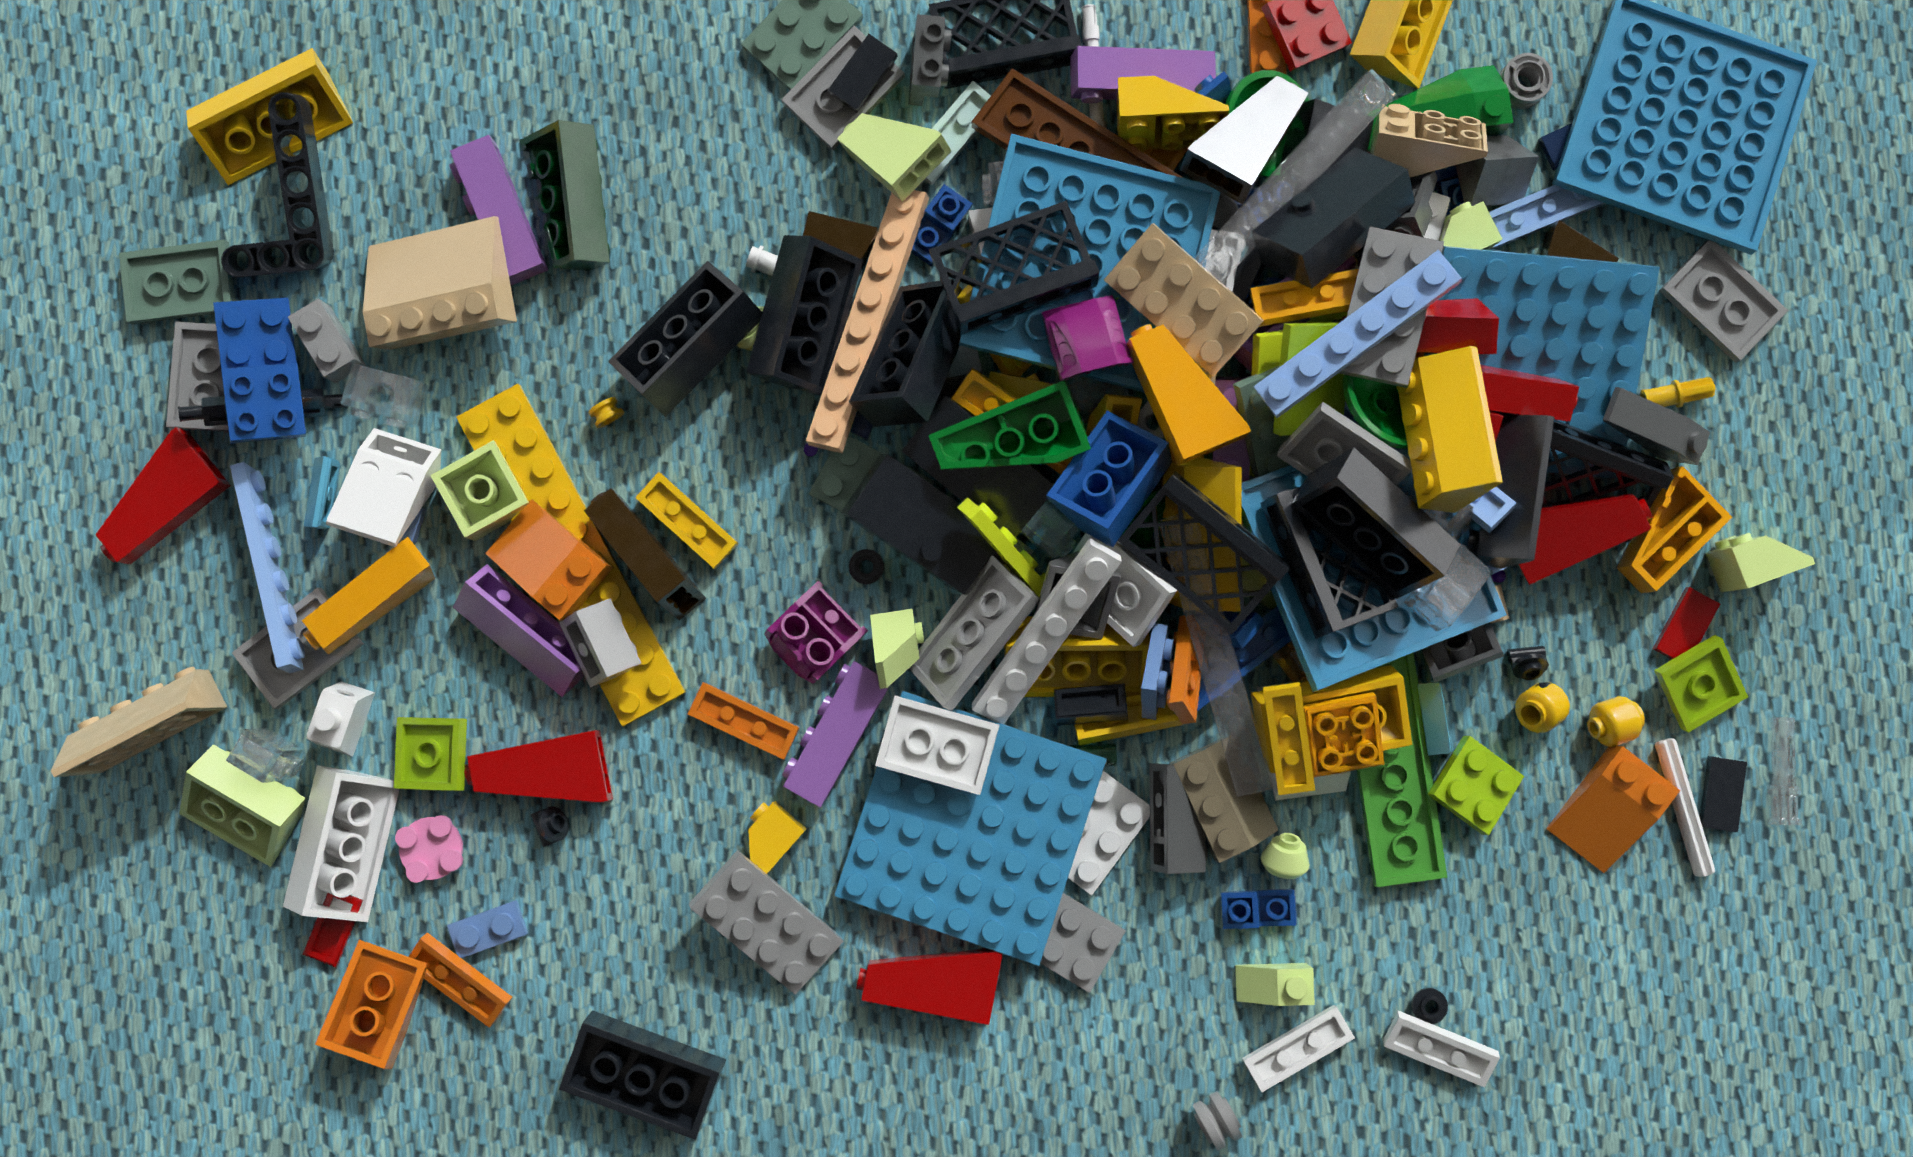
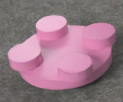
(430, 848)

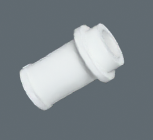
(761, 260)

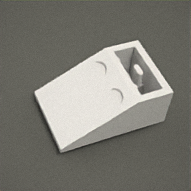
(385, 487)

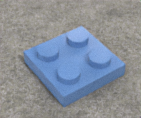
(1156, 671)

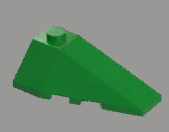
(1466, 92)
(1023, 432)

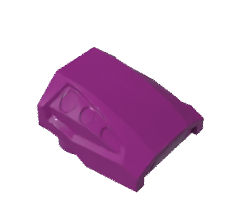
(1086, 337)
(823, 632)

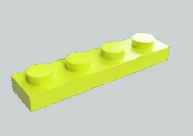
(1003, 543)

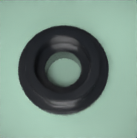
(860, 556)
(1422, 997)

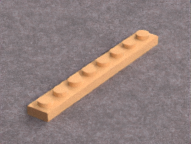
(869, 310)

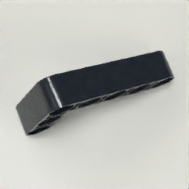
(294, 200)

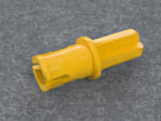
(1681, 392)

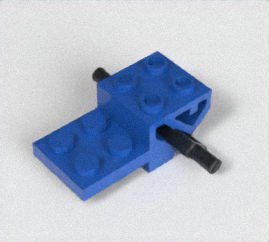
(259, 376)

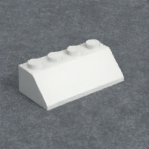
(341, 843)

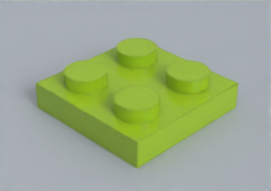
(1701, 683)
(430, 753)
(1476, 785)

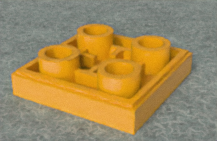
(1344, 734)

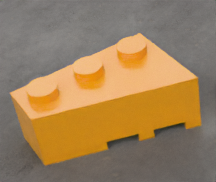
(1680, 526)

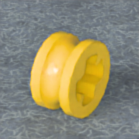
(606, 412)

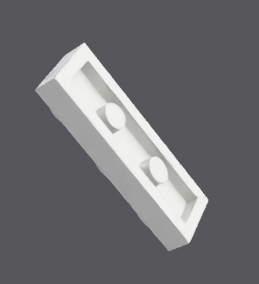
(1298, 1048)
(1441, 1048)

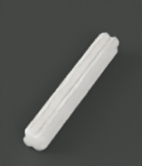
(1685, 808)

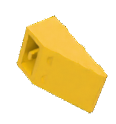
(1163, 114)

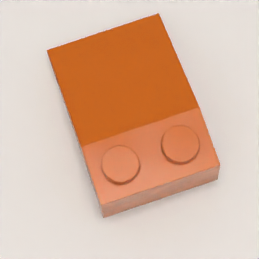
(549, 561)
(1612, 807)
(373, 1005)

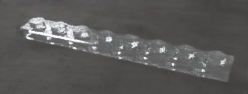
(1296, 172)
(1219, 669)

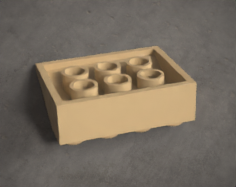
(437, 285)
(139, 724)

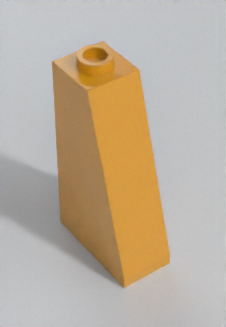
(1183, 398)
(368, 597)

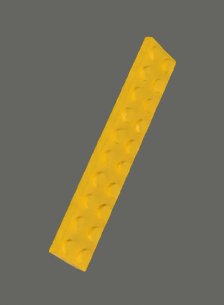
(542, 477)

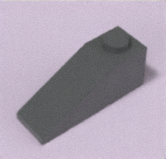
(1656, 427)
(1175, 832)

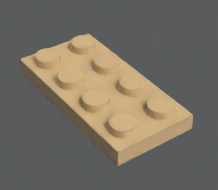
(1184, 298)

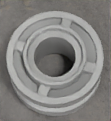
(1538, 73)
(1217, 1120)

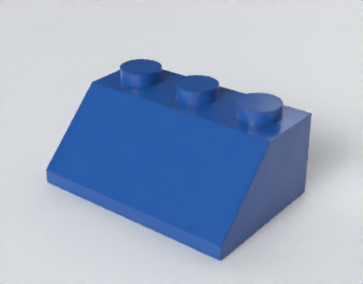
(1112, 480)

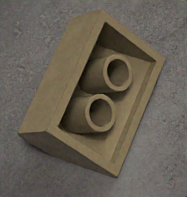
(1227, 821)

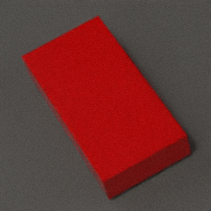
(1686, 623)
(331, 935)

